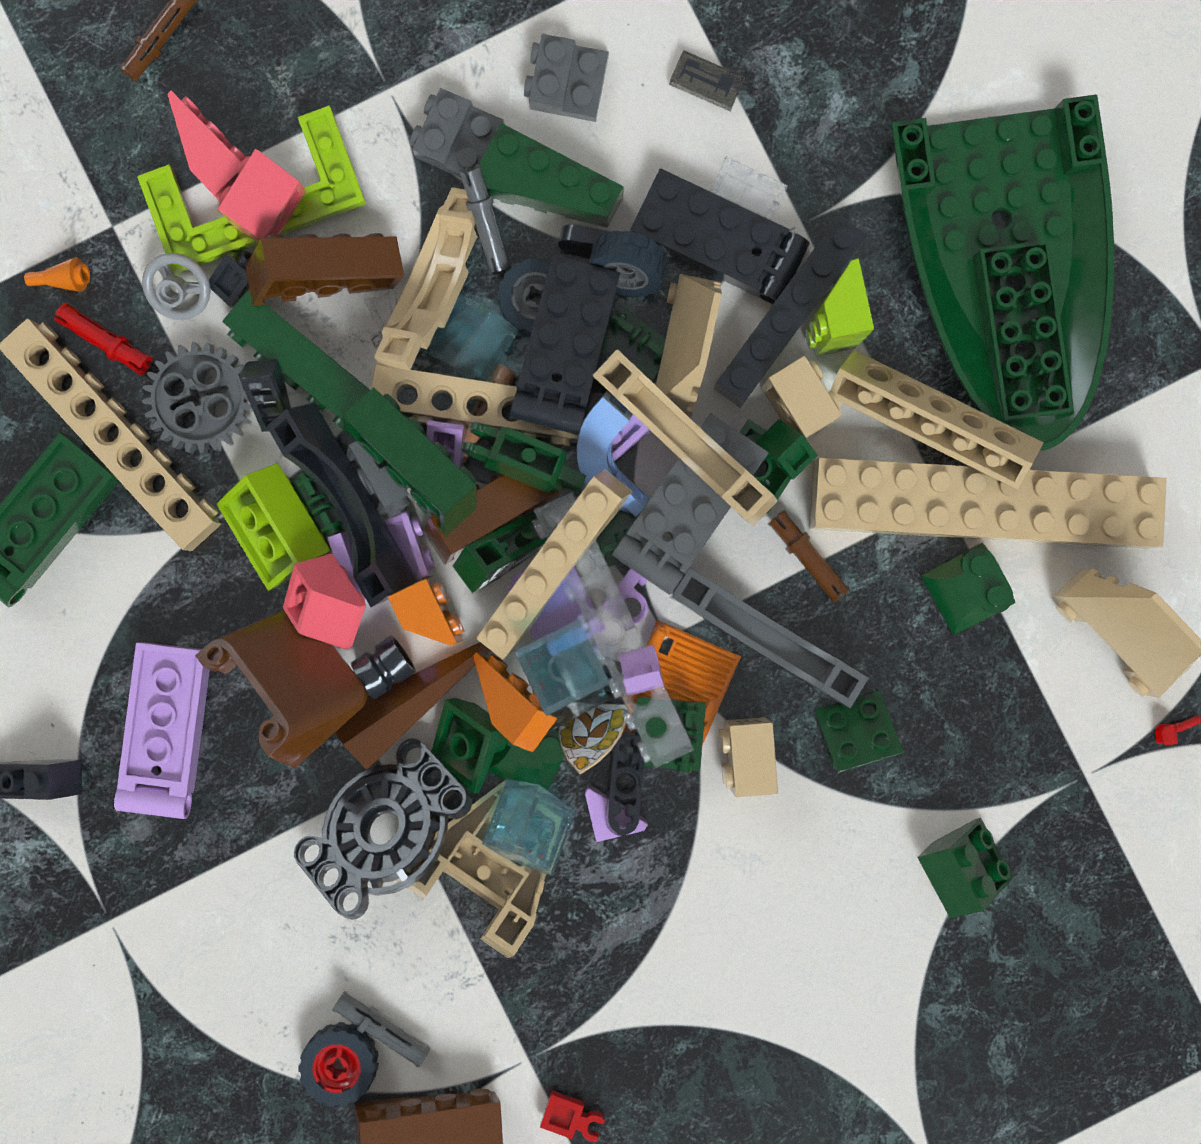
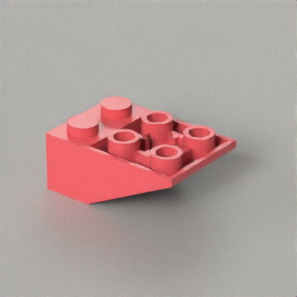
(205, 147)

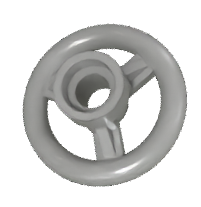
(165, 297)

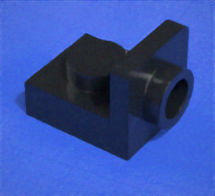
(230, 277)

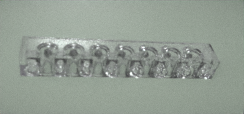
(675, 740)

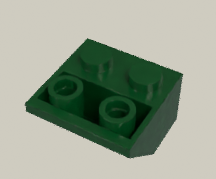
(966, 869)

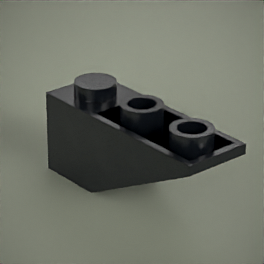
(40, 779)

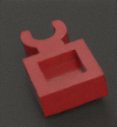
(565, 1116)

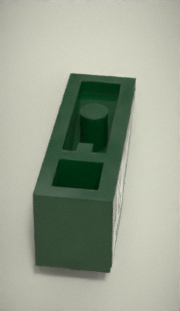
(498, 553)

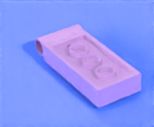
(162, 731)

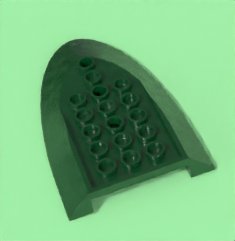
(1058, 246)

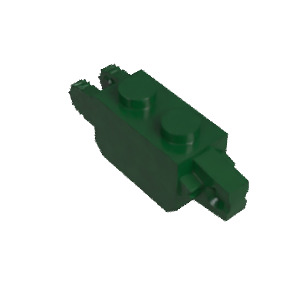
(524, 459)

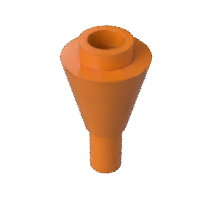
(67, 275)

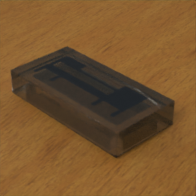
(707, 80)

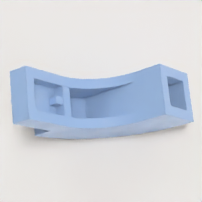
(595, 447)

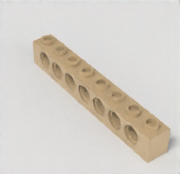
(24, 350)

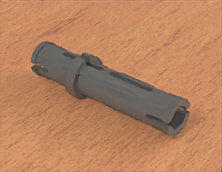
(481, 206)
(381, 1029)

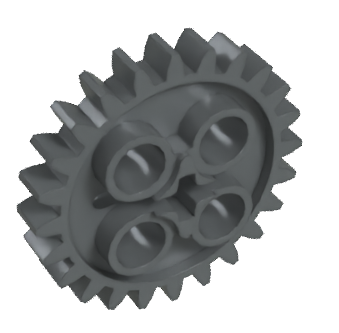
(191, 369)

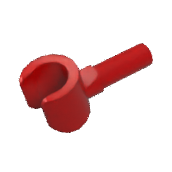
(1168, 732)

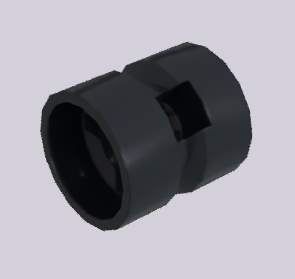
(385, 665)

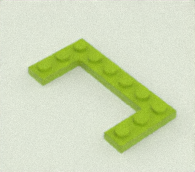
(211, 241)

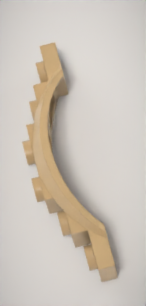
(431, 285)

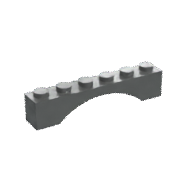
(769, 638)

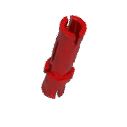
(114, 346)

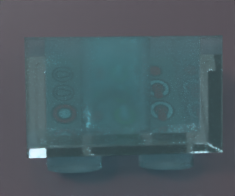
(471, 340)
(561, 667)
(529, 826)

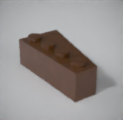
(322, 266)
(496, 507)
(431, 1119)

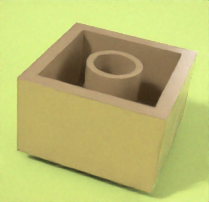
(802, 398)
(750, 757)

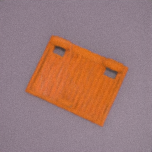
(692, 670)

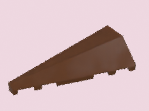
(392, 714)

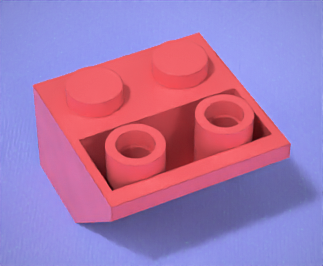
(260, 197)
(324, 602)

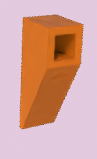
(511, 705)

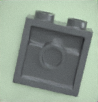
(566, 78)
(453, 133)
(378, 484)

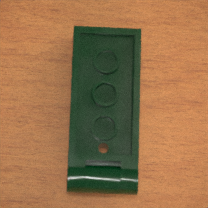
(48, 512)

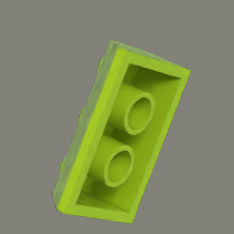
(843, 316)
(271, 524)

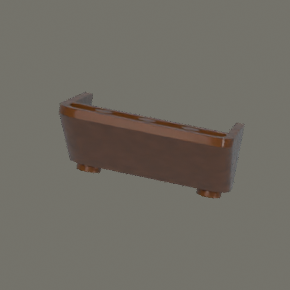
(298, 680)

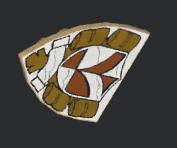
(592, 735)

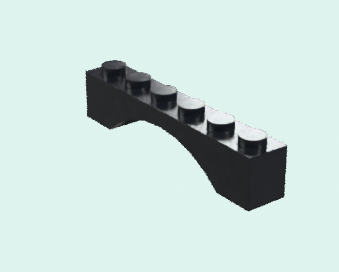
(789, 311)
(311, 445)

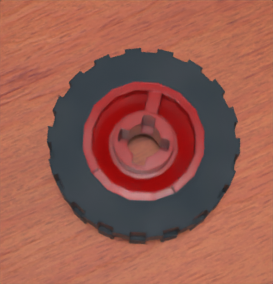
(356, 1055)

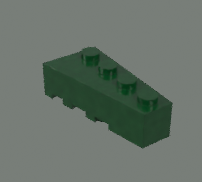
(540, 178)
(412, 459)

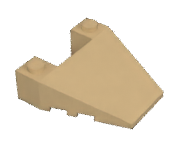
(688, 339)
(1135, 625)
(496, 879)

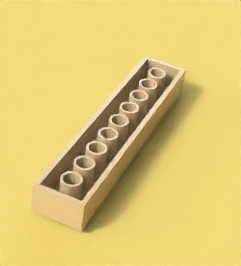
(977, 506)

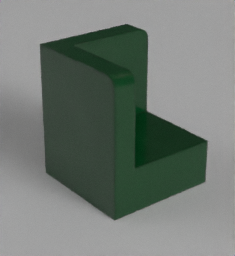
(787, 448)

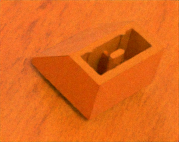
(424, 612)

